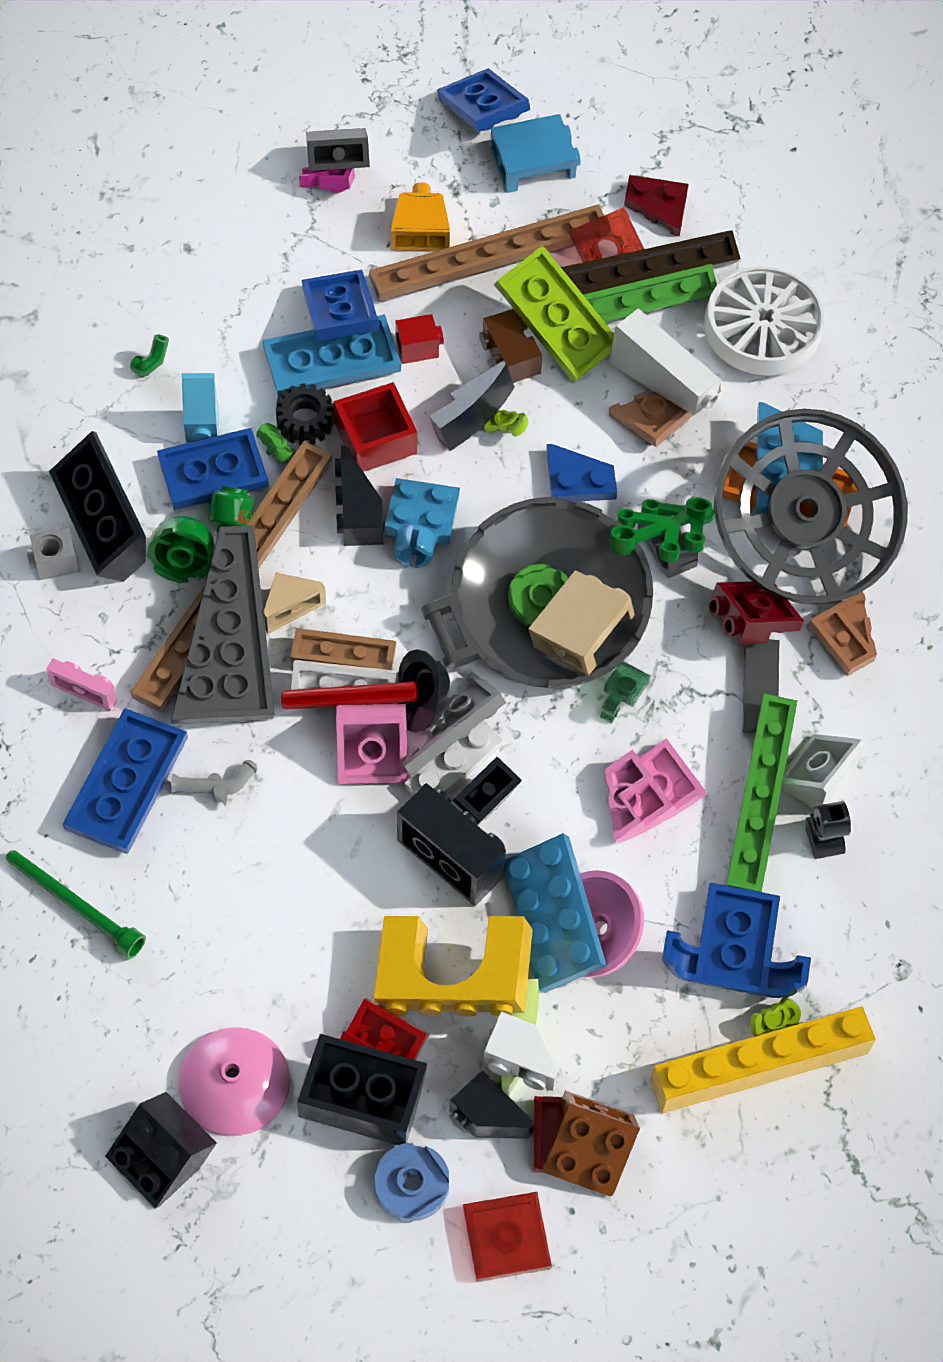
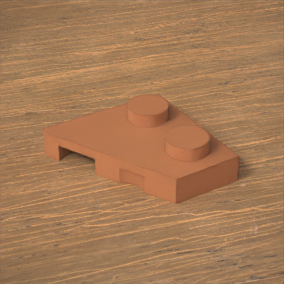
(846, 633)

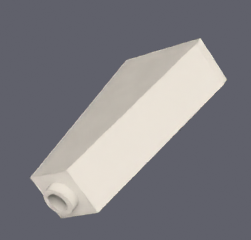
(662, 364)

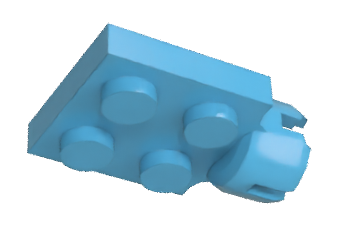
(420, 518)

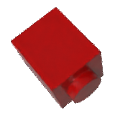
(418, 338)

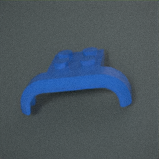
(737, 947)

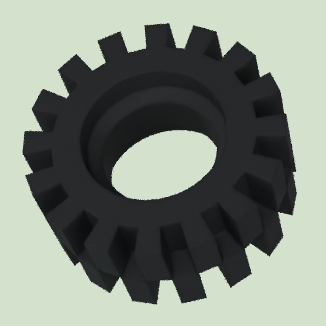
(305, 399)

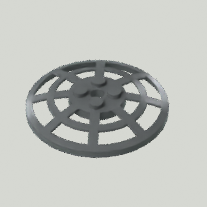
(825, 497)

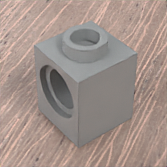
(57, 542)

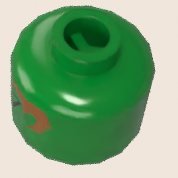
(230, 507)

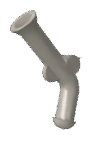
(214, 783)

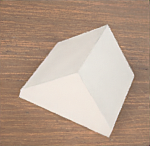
(821, 768)

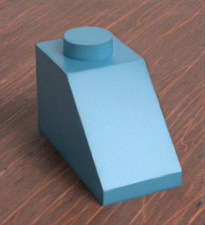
(199, 406)

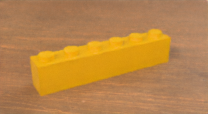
(762, 1059)

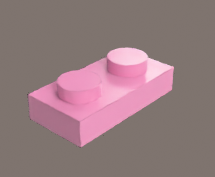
(73, 680)

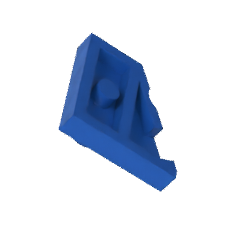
(579, 476)

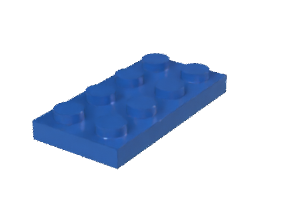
(125, 781)

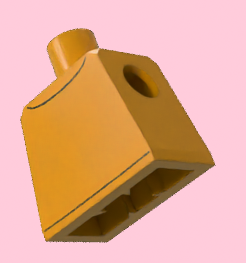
(420, 221)

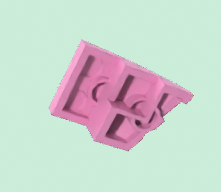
(649, 790)

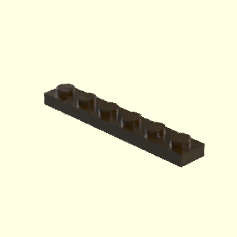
(652, 262)

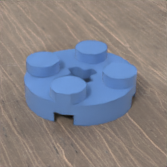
(412, 1160)

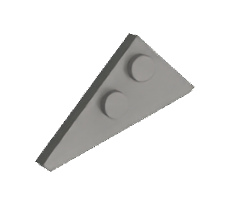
(456, 721)

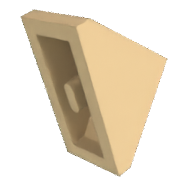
(291, 599)

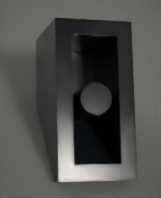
(487, 790)
(488, 1111)

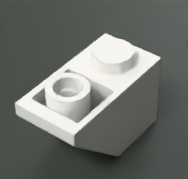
(520, 1051)

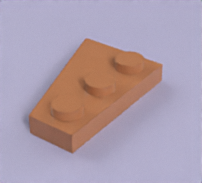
(651, 416)

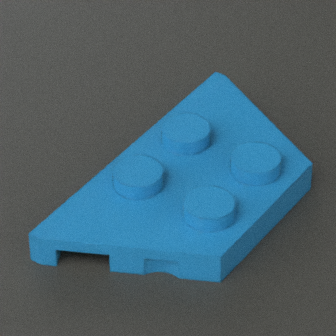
(771, 439)

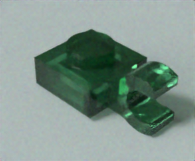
(623, 686)

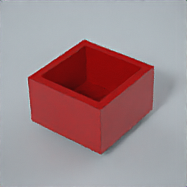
(376, 426)

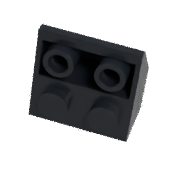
(160, 1148)

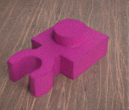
(334, 180)

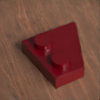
(657, 200)

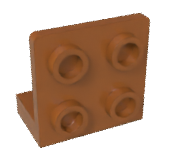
(591, 1144)

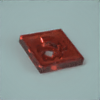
(612, 227)

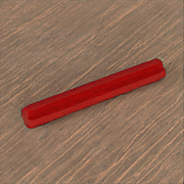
(349, 695)

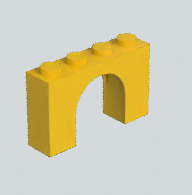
(494, 987)

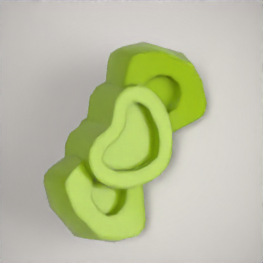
(507, 422)
(775, 1017)

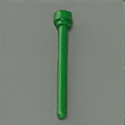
(127, 941)

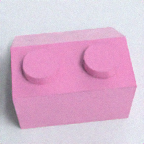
(371, 743)

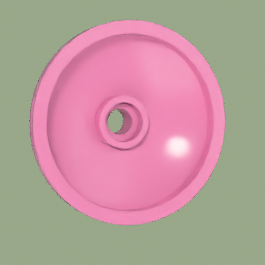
(618, 906)
(237, 1103)

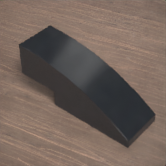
(472, 406)

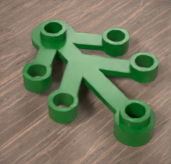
(695, 512)

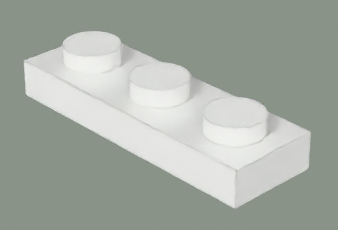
(323, 675)
(457, 761)

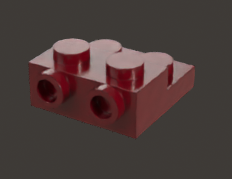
(751, 612)

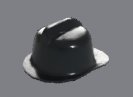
(432, 687)

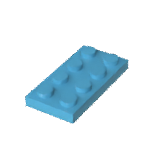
(330, 363)
(555, 904)

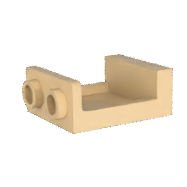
(579, 620)

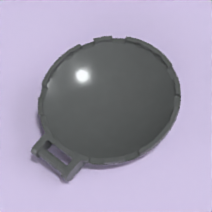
(525, 534)

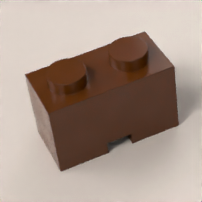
(507, 342)

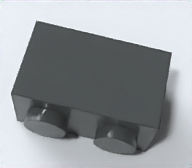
(337, 149)

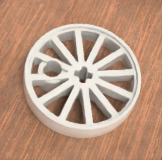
(764, 321)

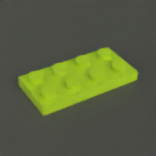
(557, 313)

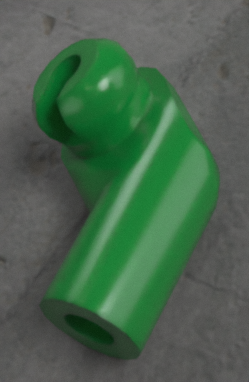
(154, 359)

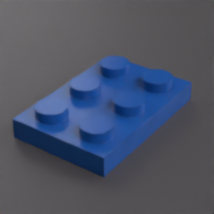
(483, 100)
(340, 305)
(203, 466)

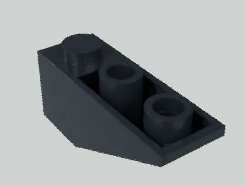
(361, 504)

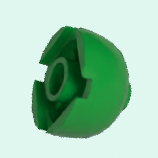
(181, 549)

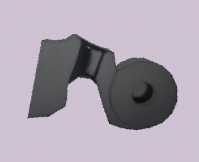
(827, 828)

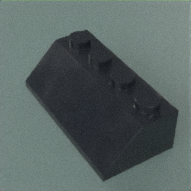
(100, 510)

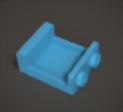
(533, 149)

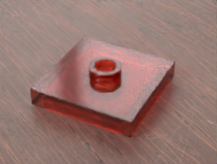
(506, 1236)

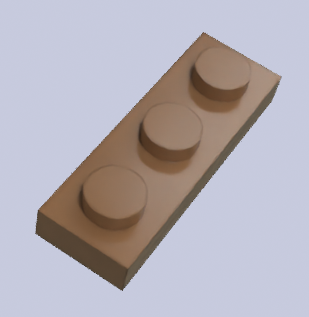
(342, 649)

